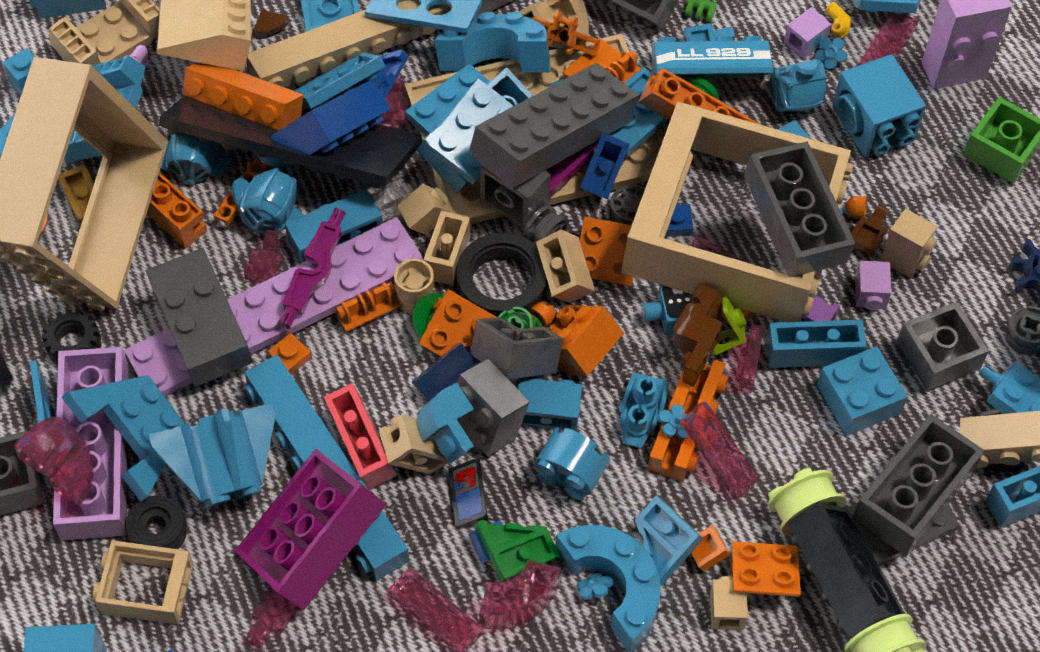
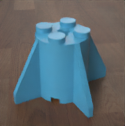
(220, 454)

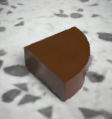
(269, 23)

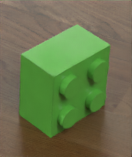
(1005, 140)

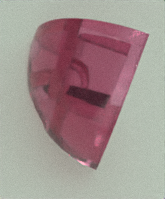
(61, 455)

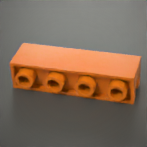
(666, 89)
(176, 213)
(677, 456)

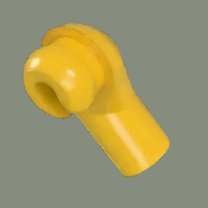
(842, 20)

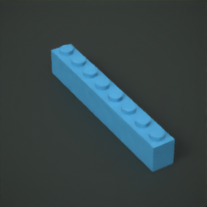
(301, 432)

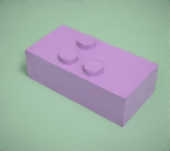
(964, 40)

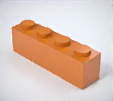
(243, 95)

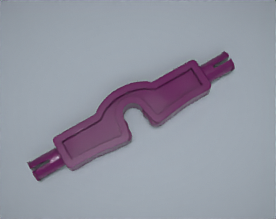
(307, 281)

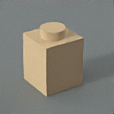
(423, 208)
(727, 607)

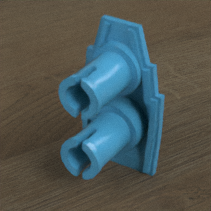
(641, 408)

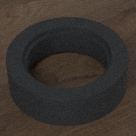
(496, 246)

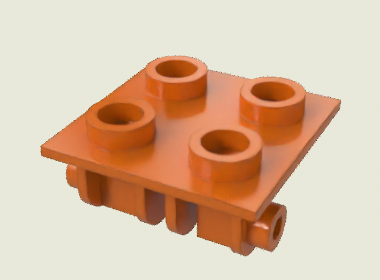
(620, 65)
(604, 249)
(363, 310)
(452, 323)
(765, 569)

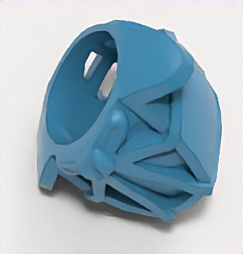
(798, 86)
(193, 159)
(270, 196)

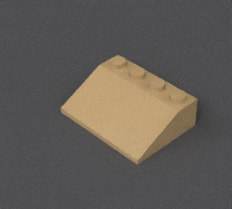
(206, 31)

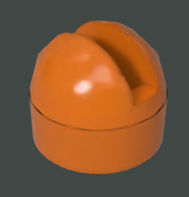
(856, 207)
(543, 312)

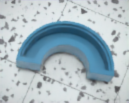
(496, 37)
(628, 564)

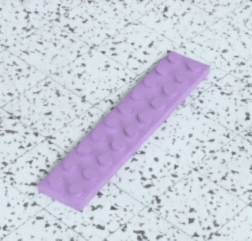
(356, 267)

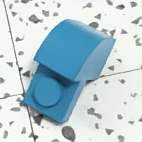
(441, 422)

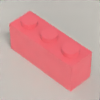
(360, 436)

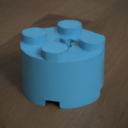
(571, 462)

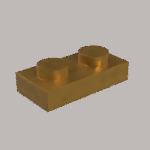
(78, 188)

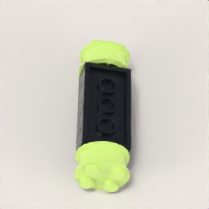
(843, 564)

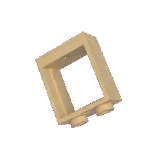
(111, 564)

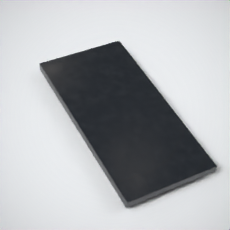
(368, 157)

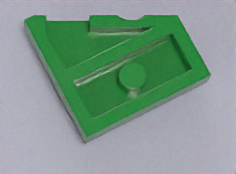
(513, 545)

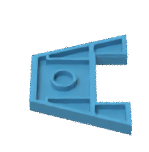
(135, 410)

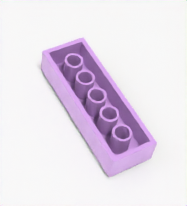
(105, 506)

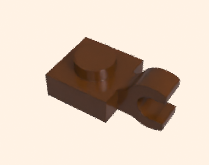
(870, 233)

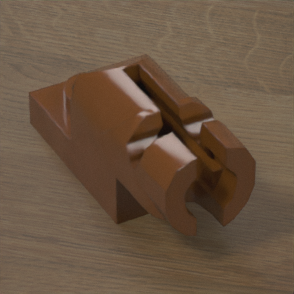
(698, 331)

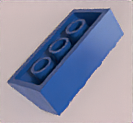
(335, 120)

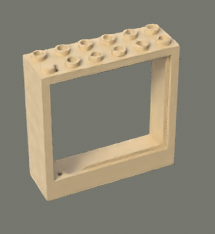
(53, 104)
(686, 267)

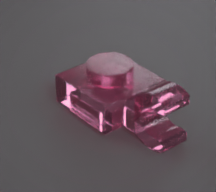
(397, 103)
(265, 262)
(271, 614)

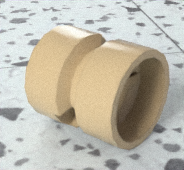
(413, 281)

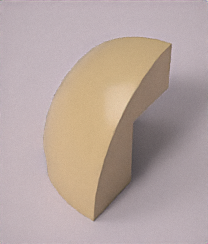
(569, 10)

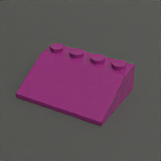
(309, 529)

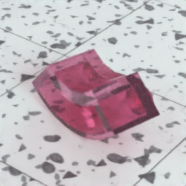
(519, 599)

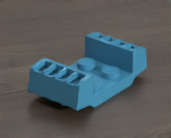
(126, 78)

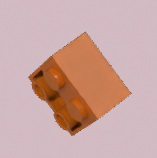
(586, 336)

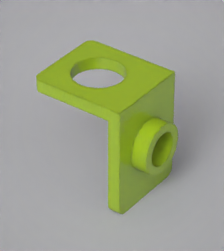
(737, 322)

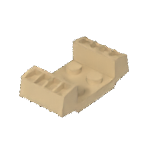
(107, 34)

